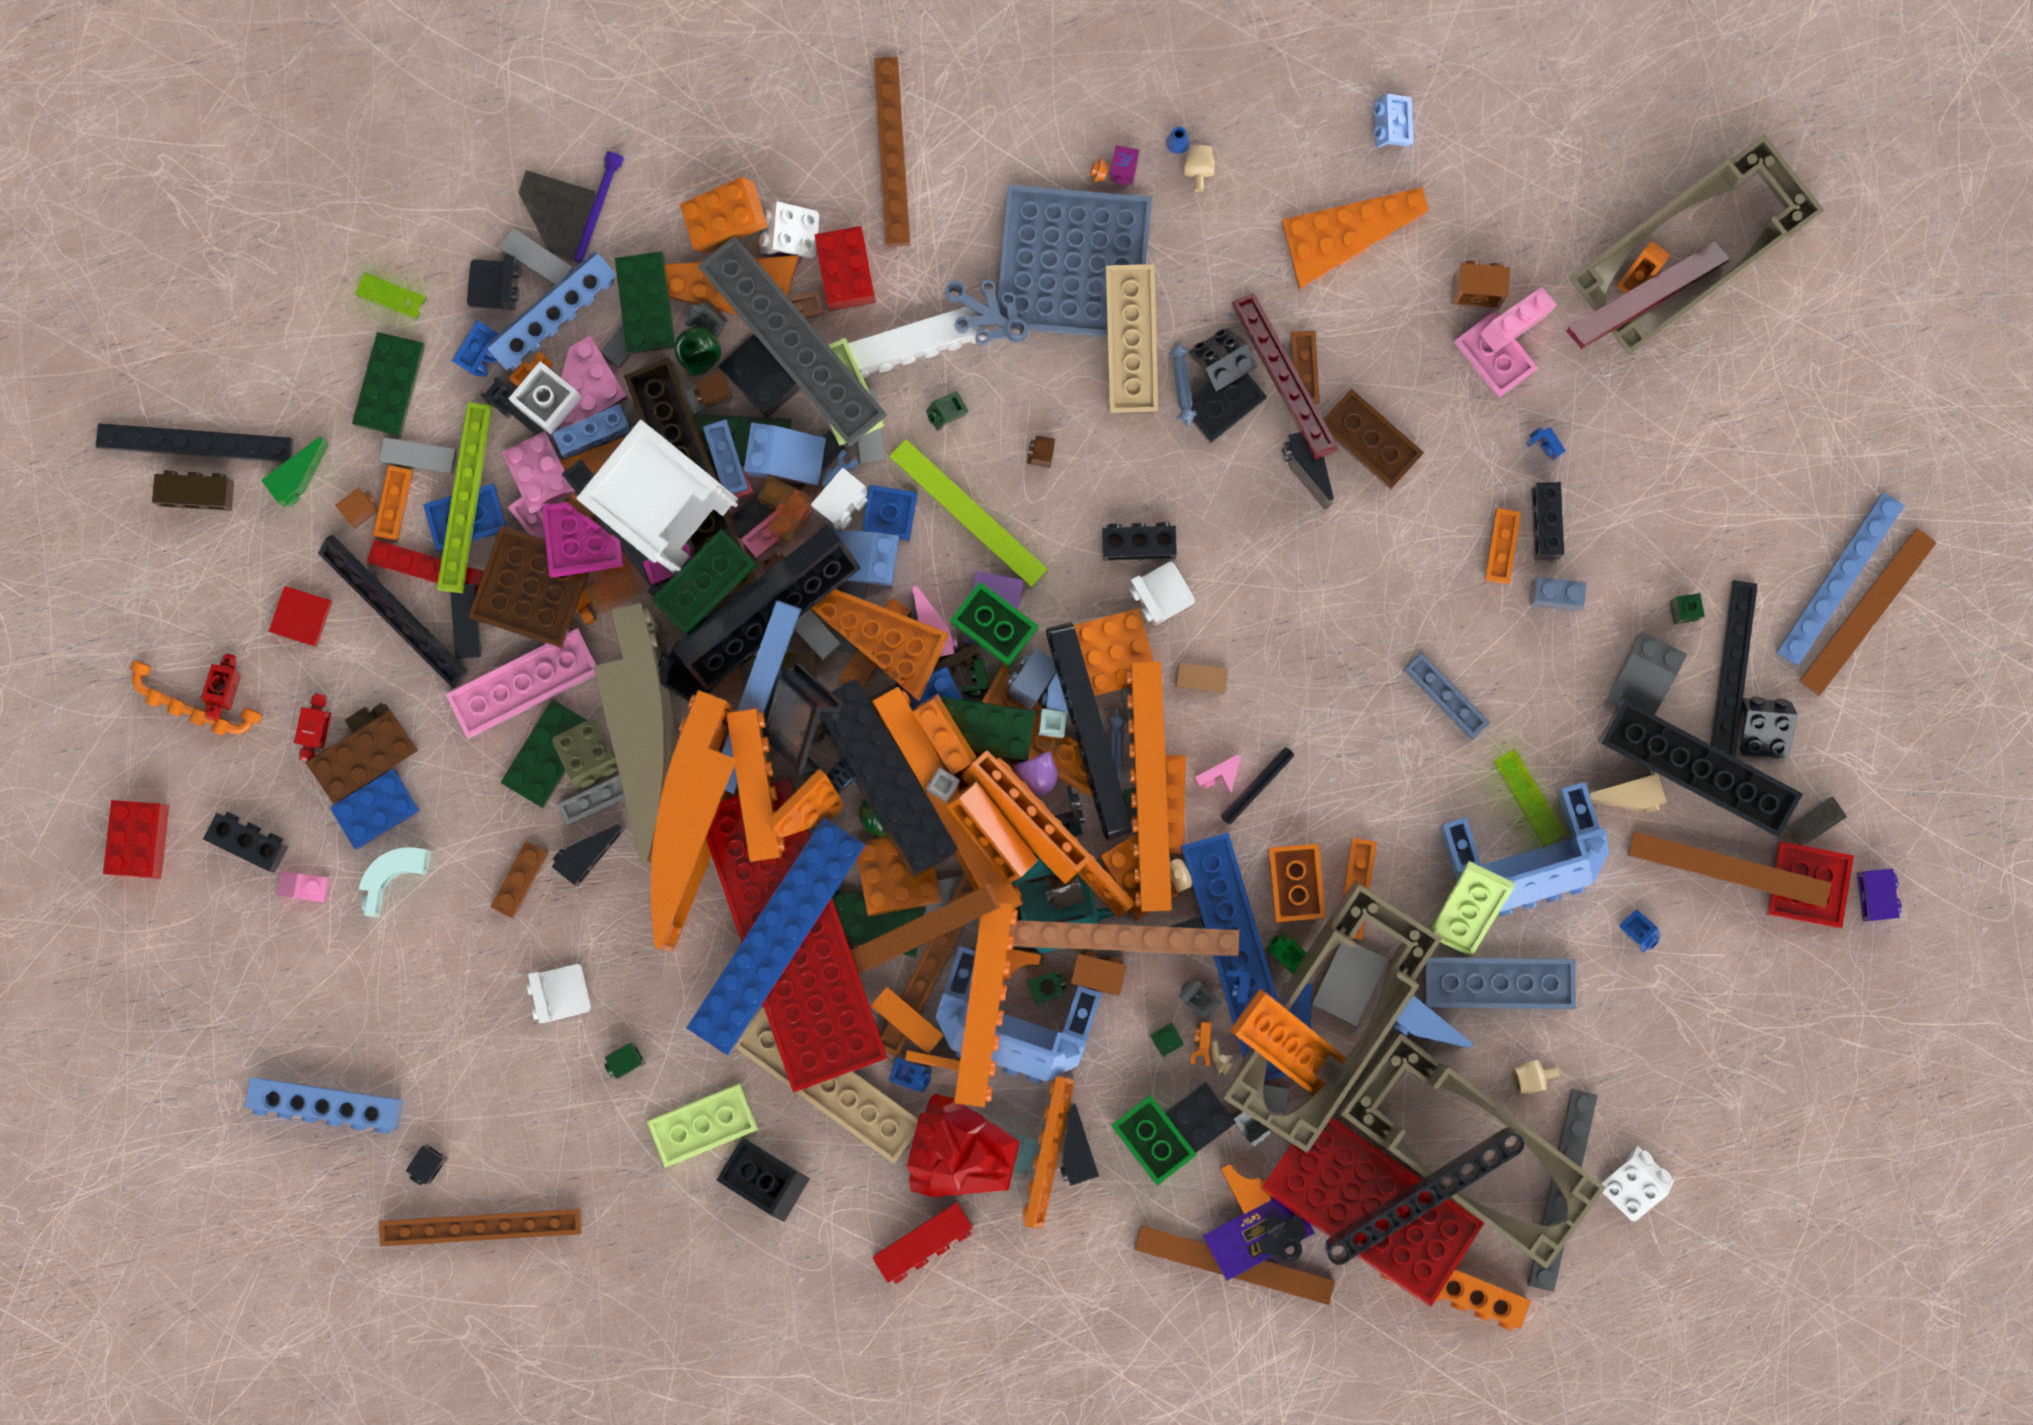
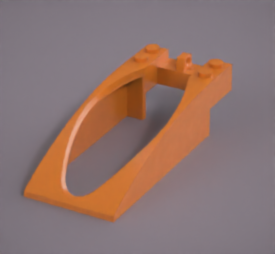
(685, 813)

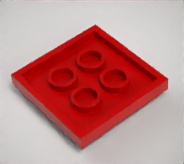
(1817, 864)

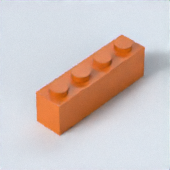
(992, 833)

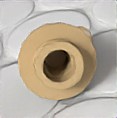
(1222, 1063)

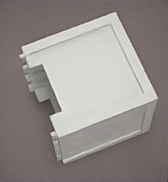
(654, 496)

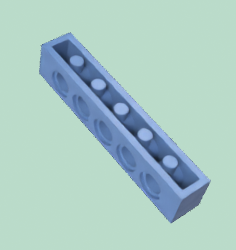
(592, 265)
(261, 1089)

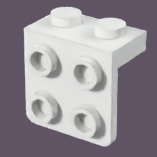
(789, 230)
(1161, 593)
(558, 993)
(1637, 1184)

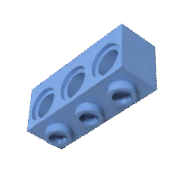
(592, 432)

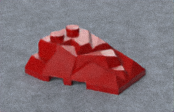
(959, 1152)

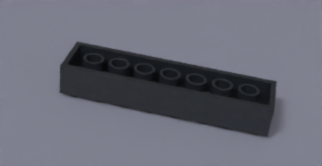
(740, 625)
(1700, 767)
(886, 781)

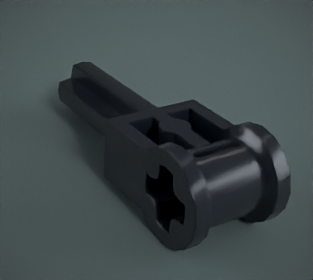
(498, 397)

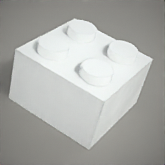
(545, 398)
(840, 500)

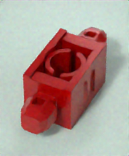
(215, 677)
(312, 727)

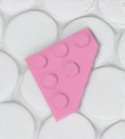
(592, 378)

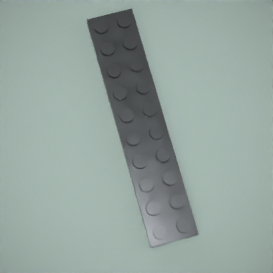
(792, 341)

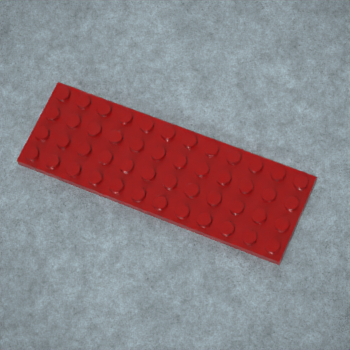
(819, 1000)

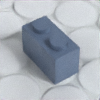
(1558, 593)
(1032, 679)

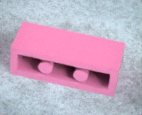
(1518, 319)

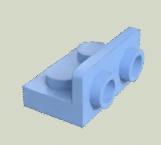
(1393, 120)

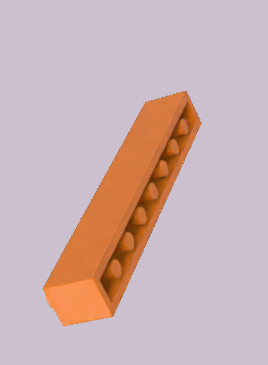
(983, 1006)

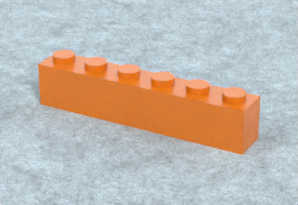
(754, 782)
(1028, 818)

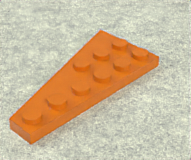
(1338, 234)
(691, 286)
(892, 641)
(1063, 750)

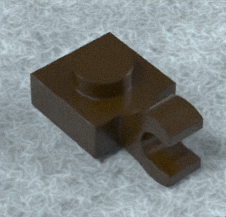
(364, 716)

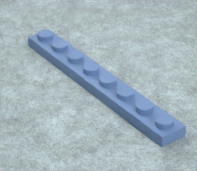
(1840, 578)

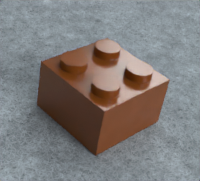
(1481, 284)
(1098, 973)

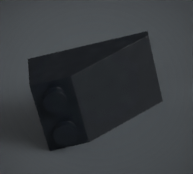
(759, 376)
(1308, 470)
(763, 1179)

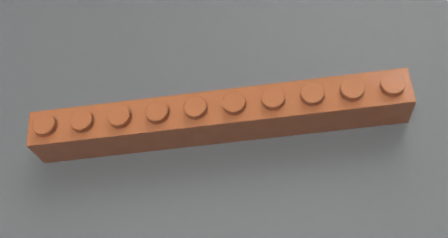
(1125, 938)

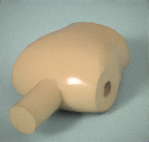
(1199, 164)
(1180, 875)
(1531, 1077)

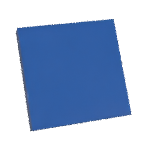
(890, 511)

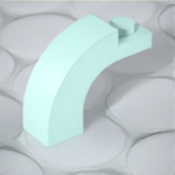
(385, 869)

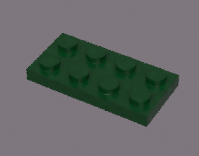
(645, 302)
(388, 384)
(739, 429)
(704, 582)
(993, 727)
(538, 766)
(861, 928)

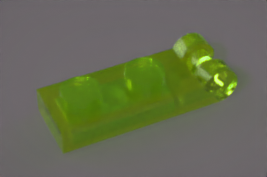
(389, 296)

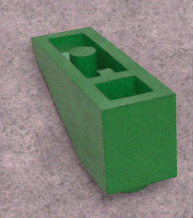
(294, 475)

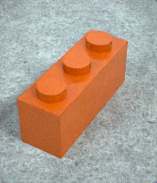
(944, 734)

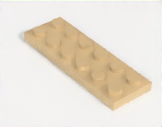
(1132, 338)

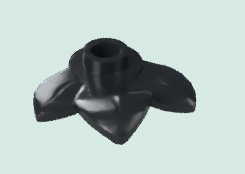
(1281, 1234)

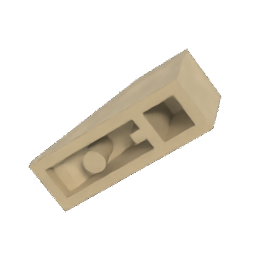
(1634, 795)

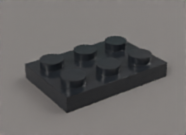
(1224, 408)

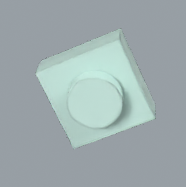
(1052, 723)

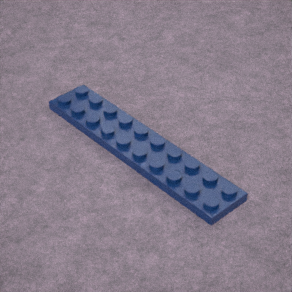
(1226, 907)
(776, 936)

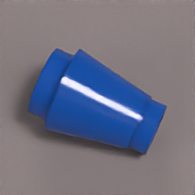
(1175, 144)

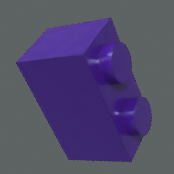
(1878, 895)

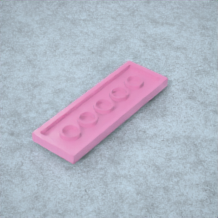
(521, 684)

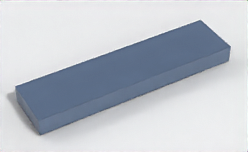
(1446, 696)

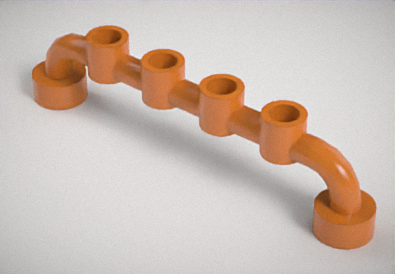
(177, 707)

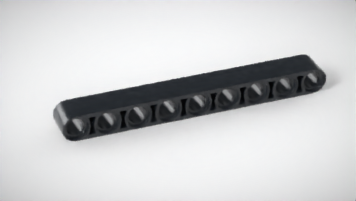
(1088, 731)
(1437, 1195)

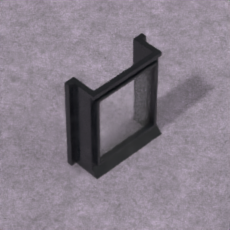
(794, 715)

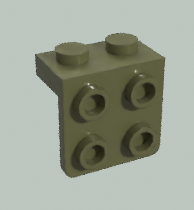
(585, 753)

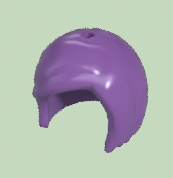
(1038, 773)

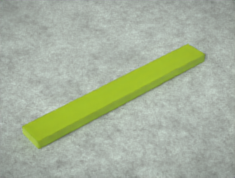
(464, 497)
(968, 513)

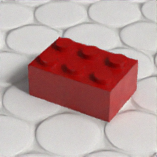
(845, 268)
(136, 839)

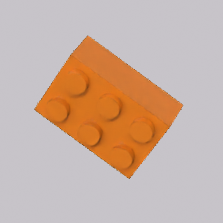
(722, 214)
(1296, 883)

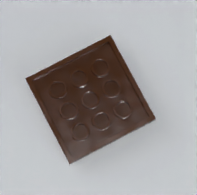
(522, 595)

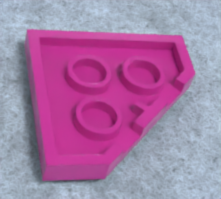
(577, 542)

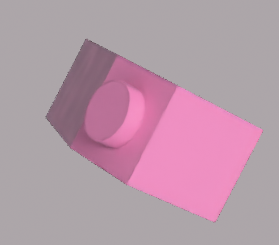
(929, 616)

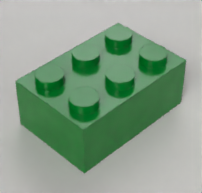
(994, 624)
(1153, 1139)

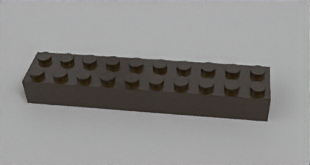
(666, 409)

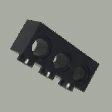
(1547, 521)
(1148, 551)
(233, 841)

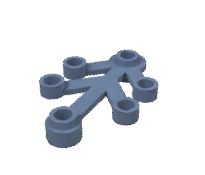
(988, 314)

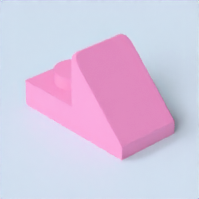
(1225, 770)
(303, 886)

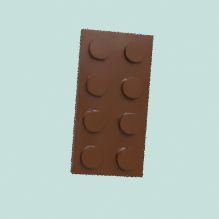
(1372, 439)
(361, 756)

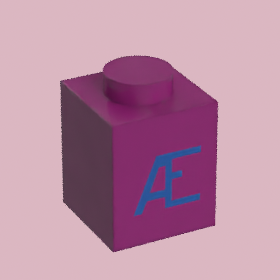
(1124, 165)

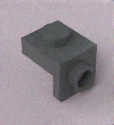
(706, 317)
(1199, 998)
(1251, 1129)

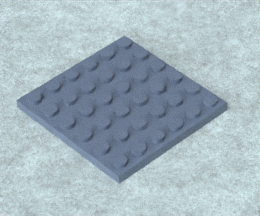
(1060, 252)

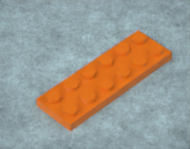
(1284, 1040)
(1046, 1161)

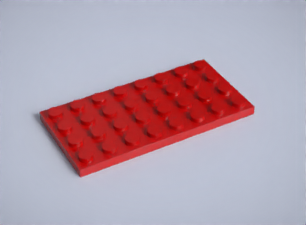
(1349, 1178)

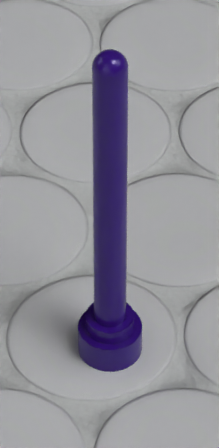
(612, 163)

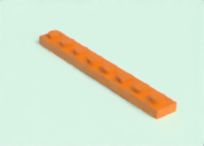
(1092, 873)

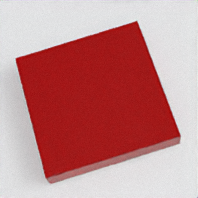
(300, 616)

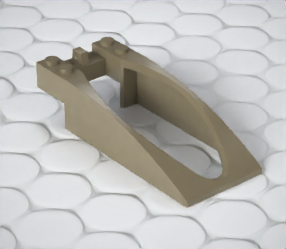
(1758, 158)
(639, 719)
(1417, 946)
(1401, 1054)

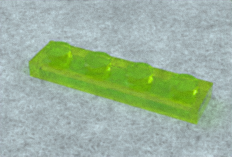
(1529, 797)

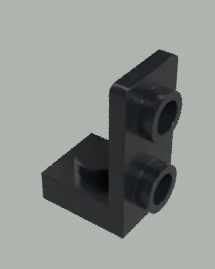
(1073, 819)

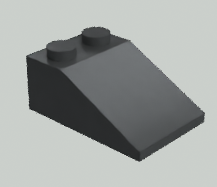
(1646, 673)

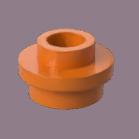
(1099, 170)

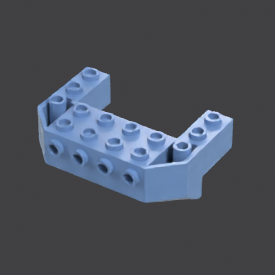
(1544, 870)
(1022, 1045)

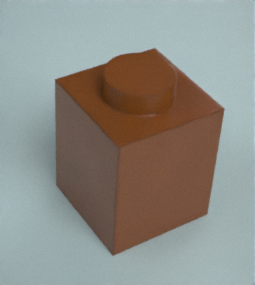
(357, 507)

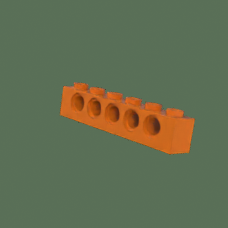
(1515, 1305)

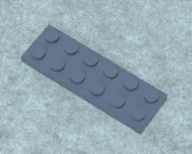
(1500, 983)

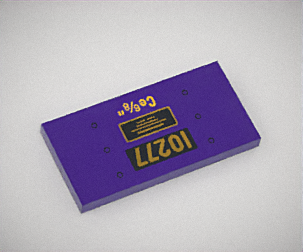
(1236, 1242)

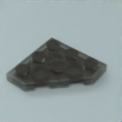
(557, 211)

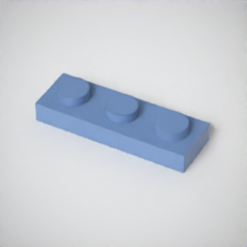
(725, 457)

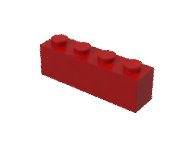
(923, 1242)

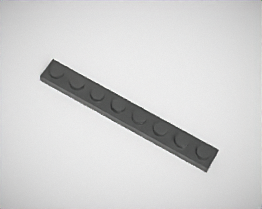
(1573, 1146)

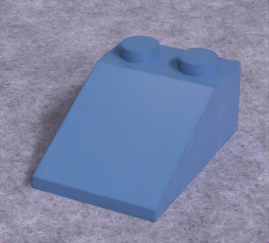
(784, 454)
(875, 555)
(1423, 1023)

